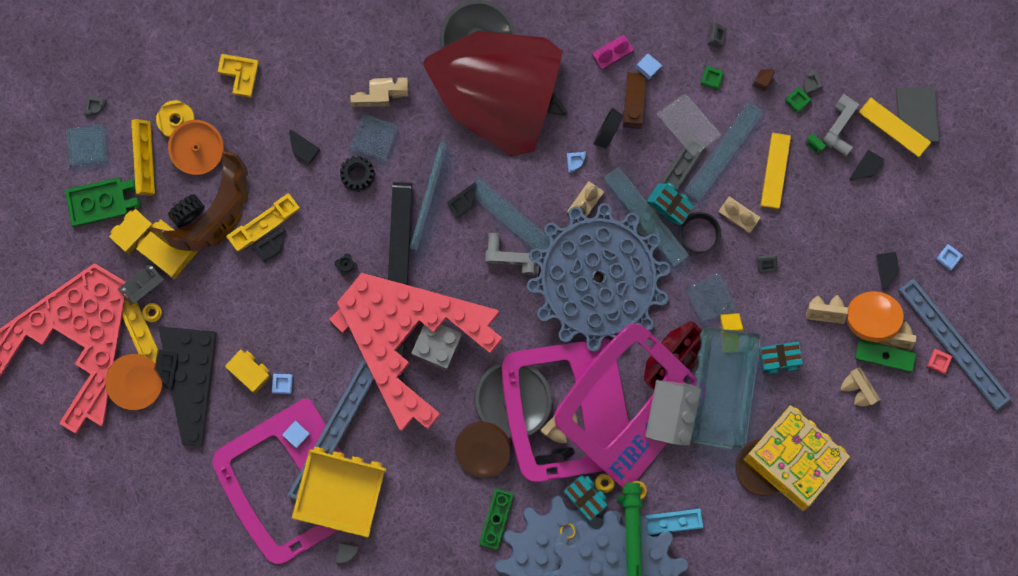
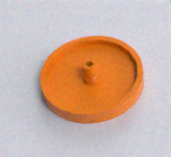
(195, 147)
(875, 316)
(133, 382)

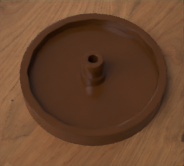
(483, 449)
(749, 477)

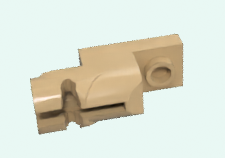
(380, 91)

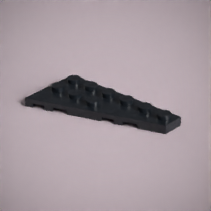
(190, 378)

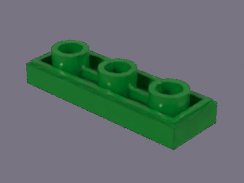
(897, 358)
(493, 531)

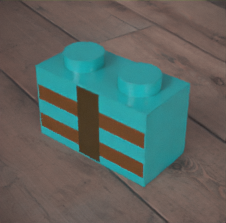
(670, 203)
(780, 357)
(586, 497)

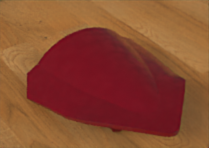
(497, 85)

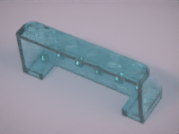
(726, 387)

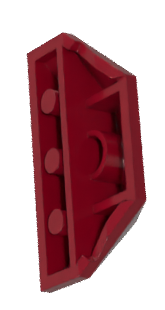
(683, 344)

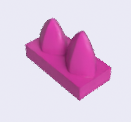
(612, 52)

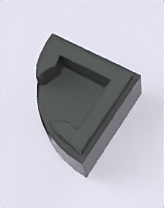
(812, 83)
(93, 105)
(346, 553)

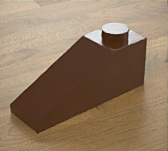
(634, 100)

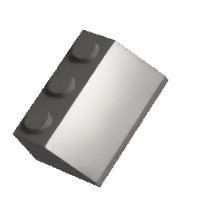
(673, 412)

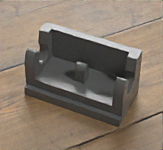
(140, 284)

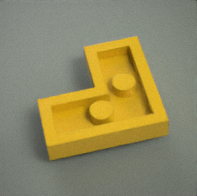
(244, 71)

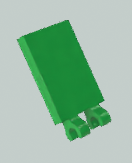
(100, 201)

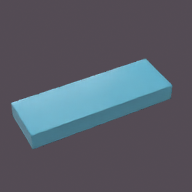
(674, 521)

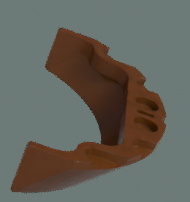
(220, 216)

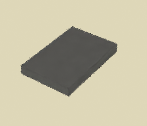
(918, 109)

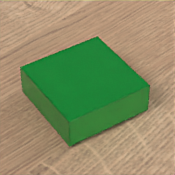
(712, 78)
(798, 100)
(815, 144)

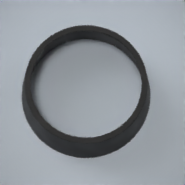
(608, 128)
(708, 217)

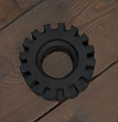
(357, 162)
(186, 210)

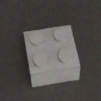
(437, 347)

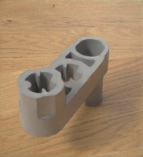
(847, 108)
(495, 256)

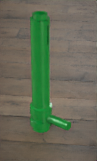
(632, 504)

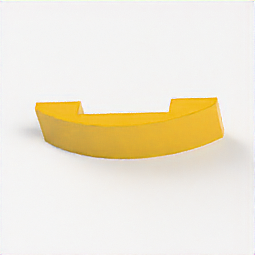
(264, 223)

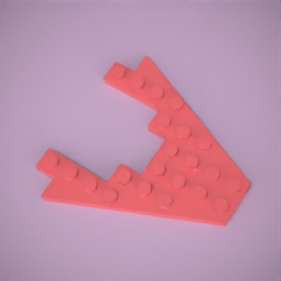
(90, 314)
(382, 318)

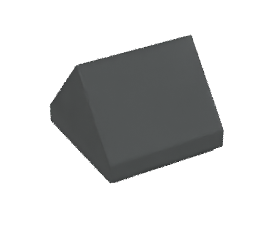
(716, 35)
(766, 263)

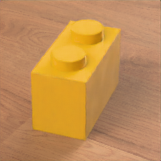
(130, 231)
(247, 371)

